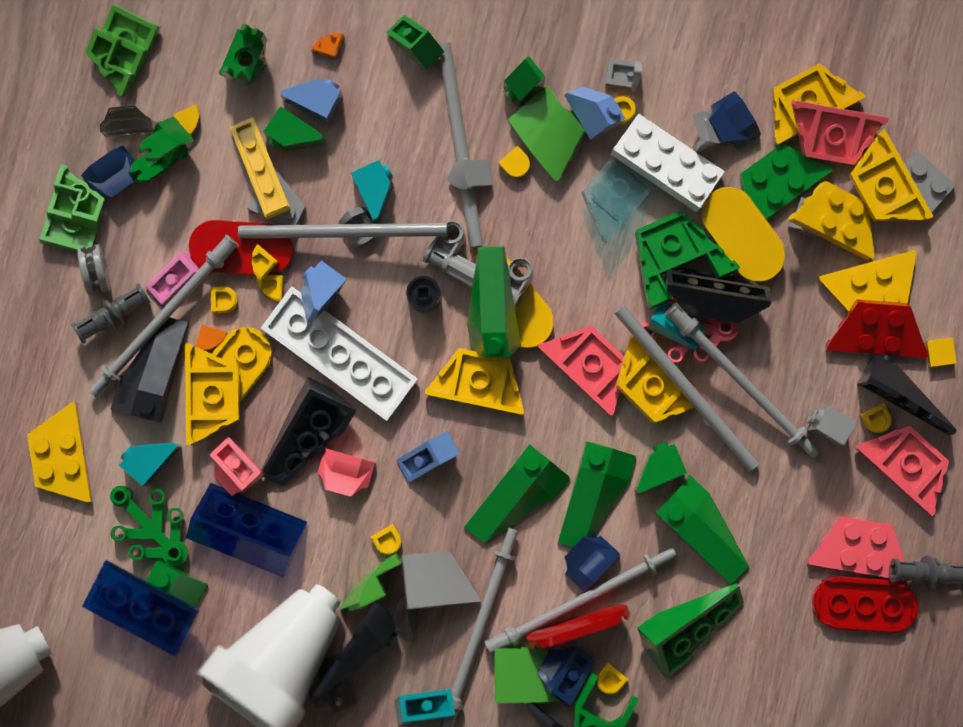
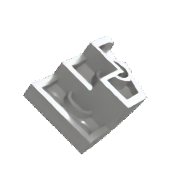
(435, 581)

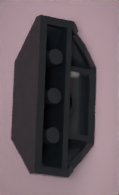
(719, 299)

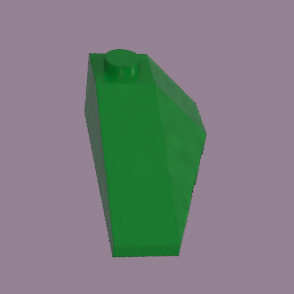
(492, 309)
(597, 485)
(521, 491)
(701, 526)
(680, 629)

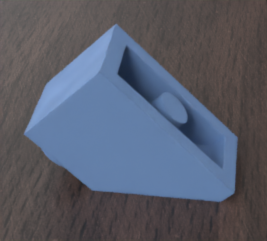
(315, 97)
(595, 110)
(320, 289)
(428, 456)

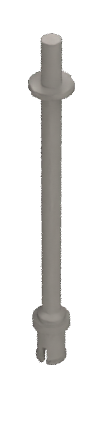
(213, 261)
(689, 328)
(503, 557)
(513, 635)

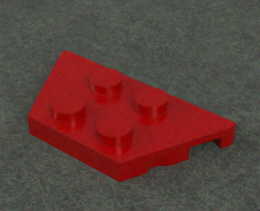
(879, 329)

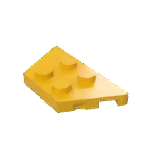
(811, 86)
(887, 184)
(837, 218)
(876, 281)
(478, 382)
(648, 385)
(210, 394)
(60, 455)

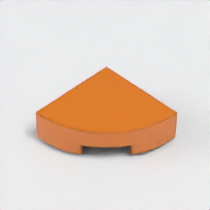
(328, 45)
(209, 337)

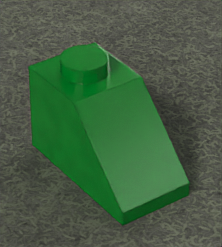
(415, 42)
(524, 82)
(290, 132)
(660, 467)
(177, 582)

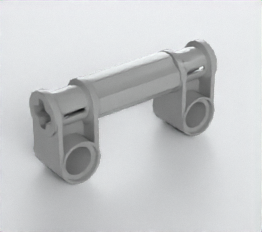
(445, 255)

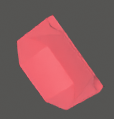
(234, 467)
(344, 472)

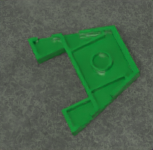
(673, 244)

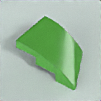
(122, 46)
(548, 131)
(72, 214)
(370, 586)
(517, 676)

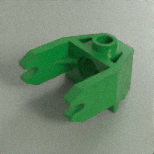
(245, 43)
(165, 147)
(586, 718)

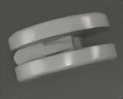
(93, 269)

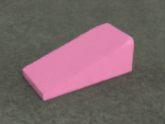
(172, 278)

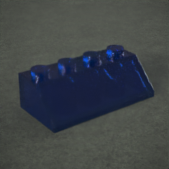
(246, 530)
(141, 608)

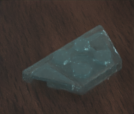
(615, 196)

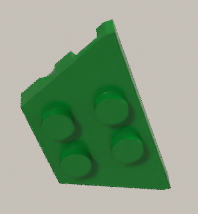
(781, 178)

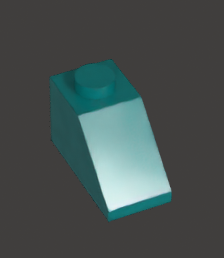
(374, 187)
(147, 461)
(424, 707)

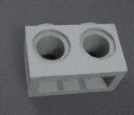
(831, 425)

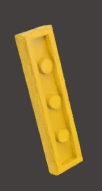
(260, 168)

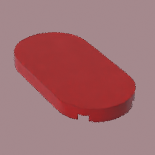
(212, 232)
(864, 604)
(578, 626)

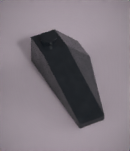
(149, 377)

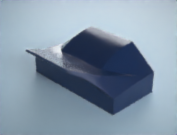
(734, 121)
(110, 172)
(589, 561)
(565, 672)

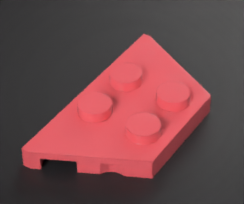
(834, 132)
(589, 363)
(909, 464)
(858, 547)

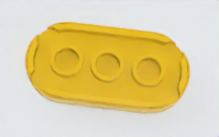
(743, 233)
(533, 317)
(250, 352)

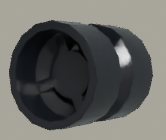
(423, 294)

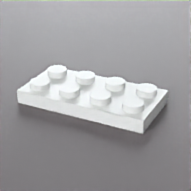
(667, 162)

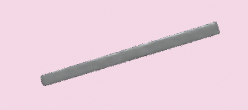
(459, 141)
(343, 230)
(686, 388)

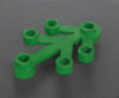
(151, 528)

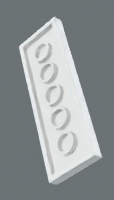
(340, 355)

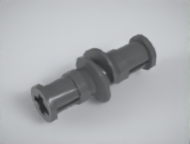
(110, 313)
(926, 570)

